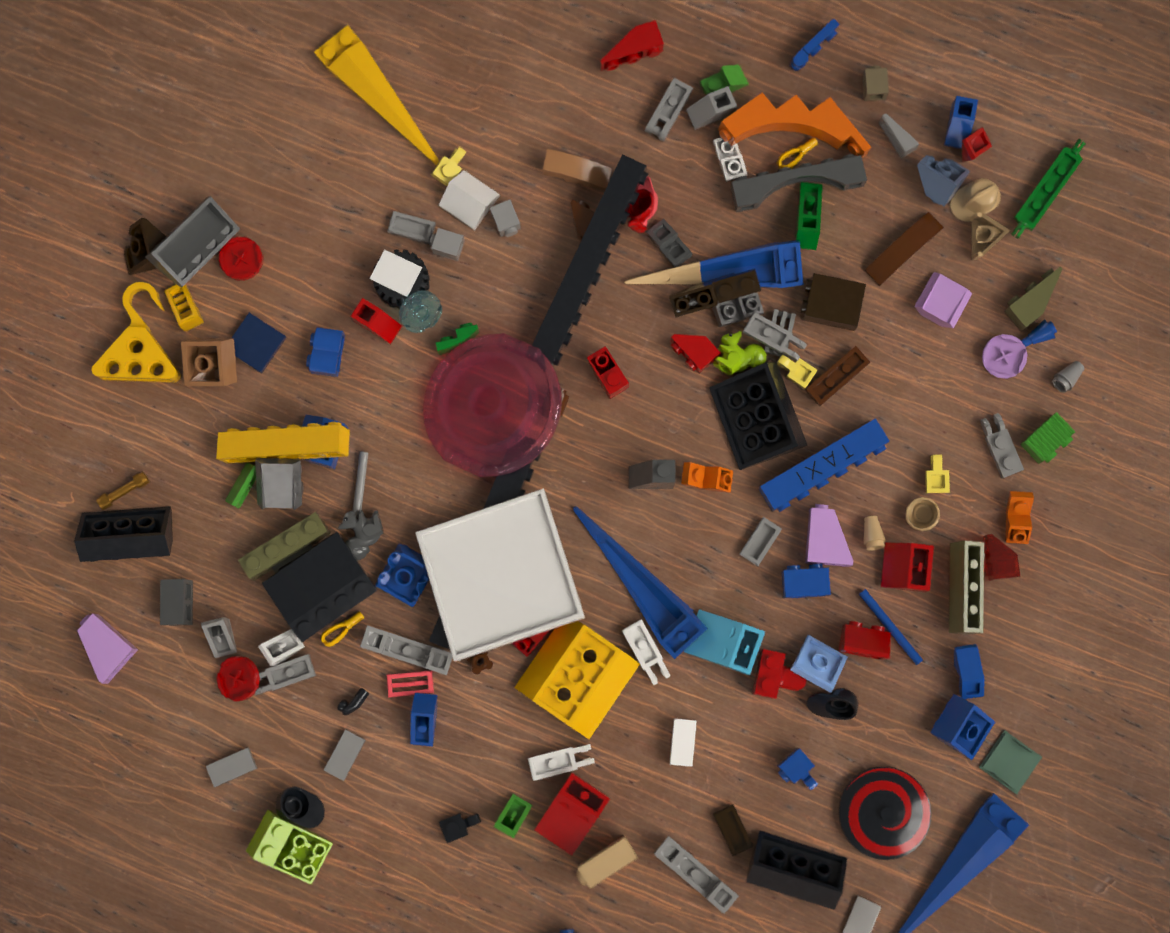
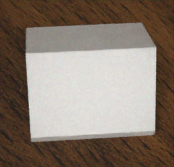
(468, 199)

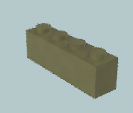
(283, 546)
(966, 587)

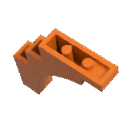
(823, 122)

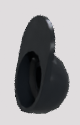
(838, 704)
(300, 807)

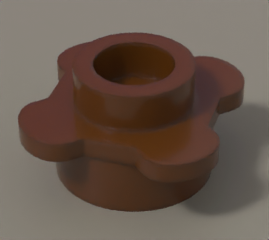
(476, 667)

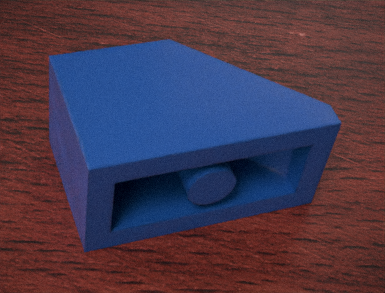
(423, 719)

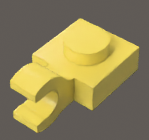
(448, 168)
(799, 371)
(937, 479)

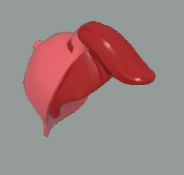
(644, 207)

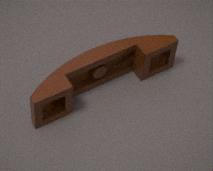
(903, 248)

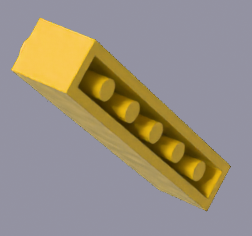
(283, 443)

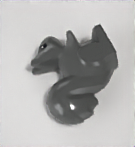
(366, 532)

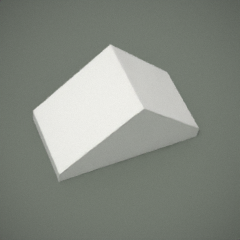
(281, 647)

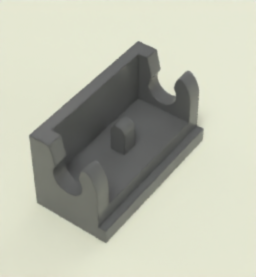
(176, 602)

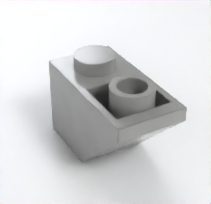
(712, 108)

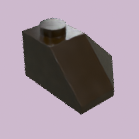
(143, 241)

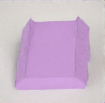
(942, 300)

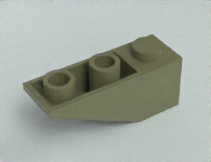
(1032, 305)

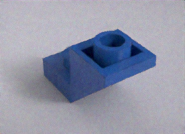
(970, 671)

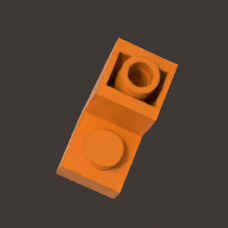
(707, 477)
(1018, 517)

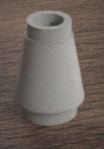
(1067, 377)

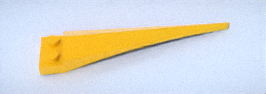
(354, 66)

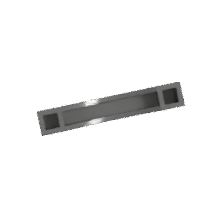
(842, 174)

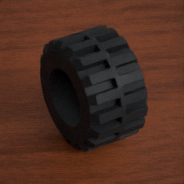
(421, 284)

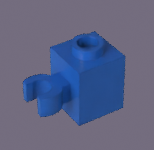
(797, 767)

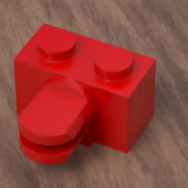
(773, 675)

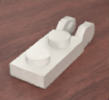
(645, 649)
(557, 762)

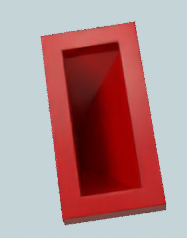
(975, 145)

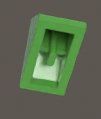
(513, 816)

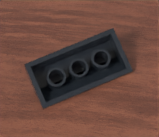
(124, 534)
(797, 870)

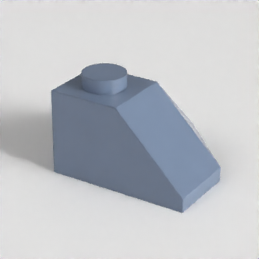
(941, 178)

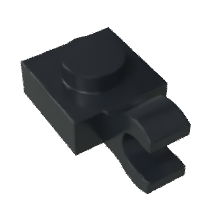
(456, 827)

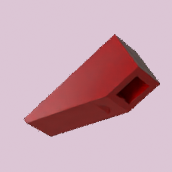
(638, 43)

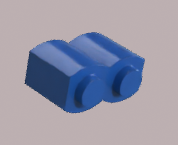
(326, 352)

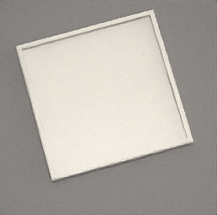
(499, 575)

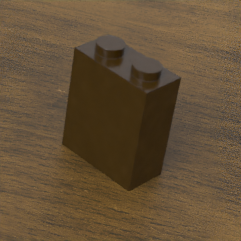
(833, 301)

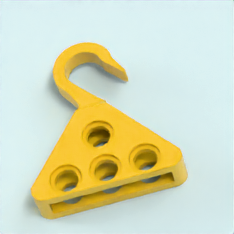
(122, 350)

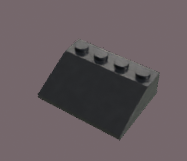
(758, 415)
(319, 586)

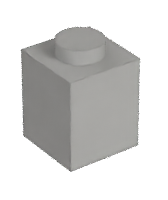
(505, 219)
(447, 244)

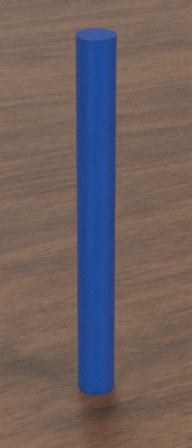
(890, 626)

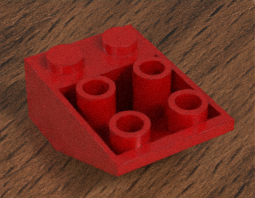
(572, 814)

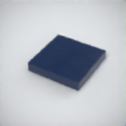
(256, 342)

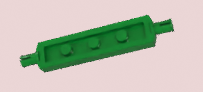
(1048, 188)

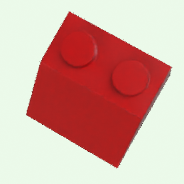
(864, 641)

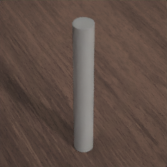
(360, 482)

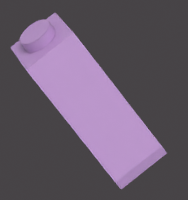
(825, 539)
(104, 647)

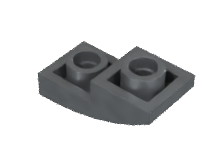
(737, 309)

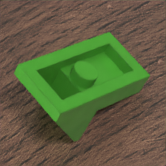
(728, 76)

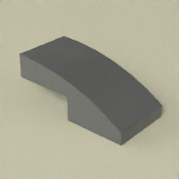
(669, 243)

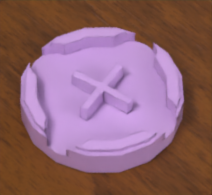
(1004, 356)

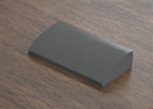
(193, 242)

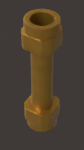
(106, 500)

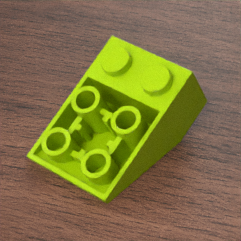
(288, 847)

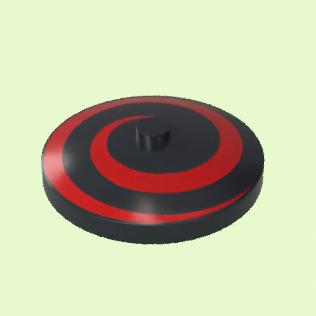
(884, 813)

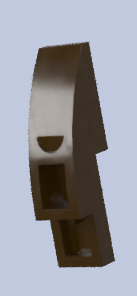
(715, 291)

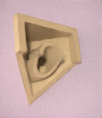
(985, 234)

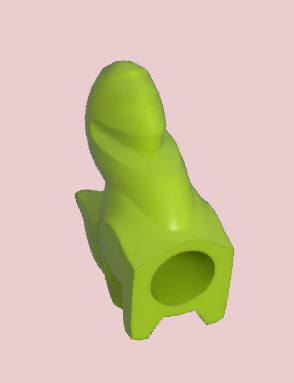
(735, 358)

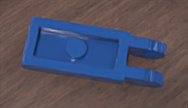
(813, 45)

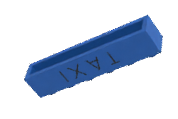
(823, 465)

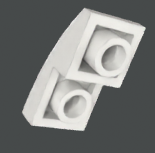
(729, 159)

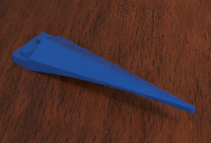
(664, 611)
(984, 840)

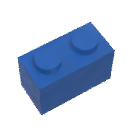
(805, 582)

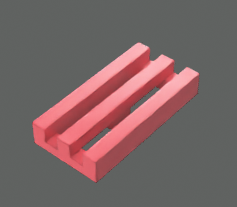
(429, 682)

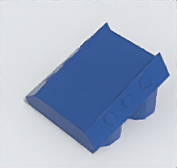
(404, 575)

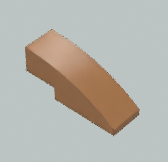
(576, 169)

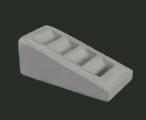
(899, 138)

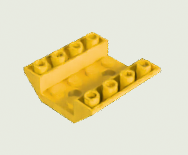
(591, 685)

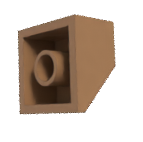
(209, 362)

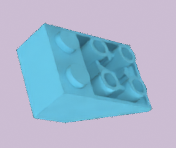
(727, 643)

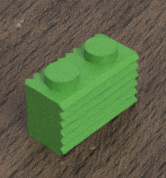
(1047, 438)

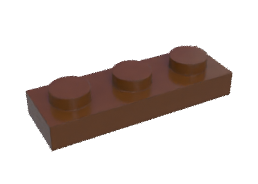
(837, 376)

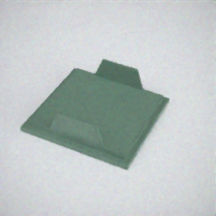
(1010, 762)

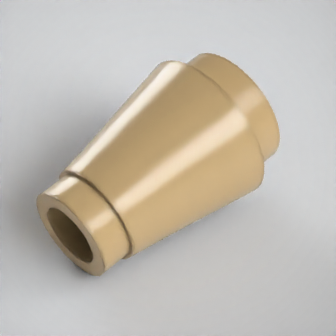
(873, 534)

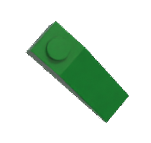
(809, 215)

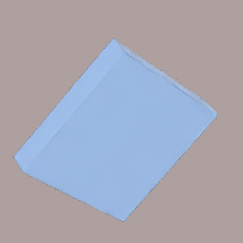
(819, 663)

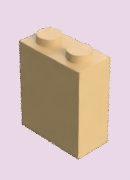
(606, 862)

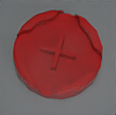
(241, 258)
(238, 678)

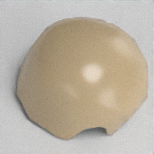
(922, 514)

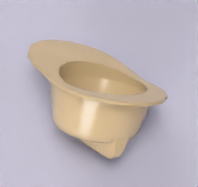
(975, 197)

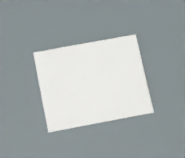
(395, 273)

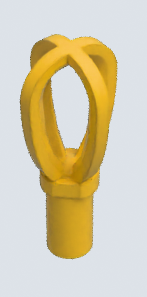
(802, 150)
(348, 624)

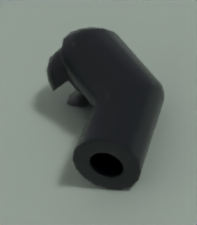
(356, 702)

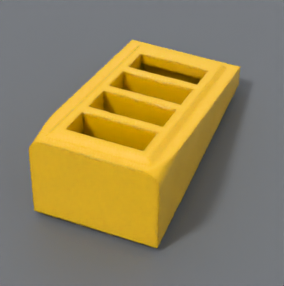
(190, 318)

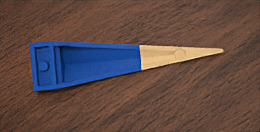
(775, 263)

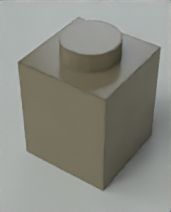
(875, 83)

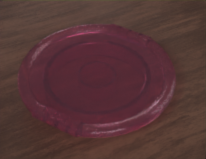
(492, 405)

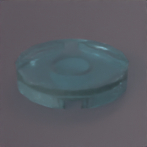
(420, 311)

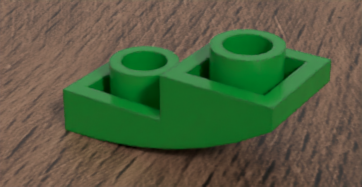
(464, 333)

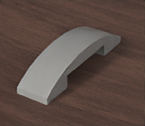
(406, 650)
(696, 874)

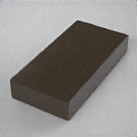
(732, 830)

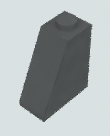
(652, 475)

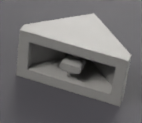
(220, 636)

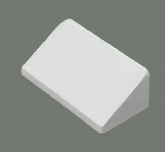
(683, 742)
(862, 916)

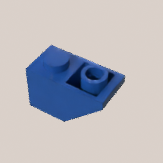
(960, 121)

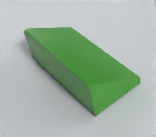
(242, 486)

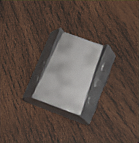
(279, 483)

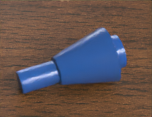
(1041, 333)

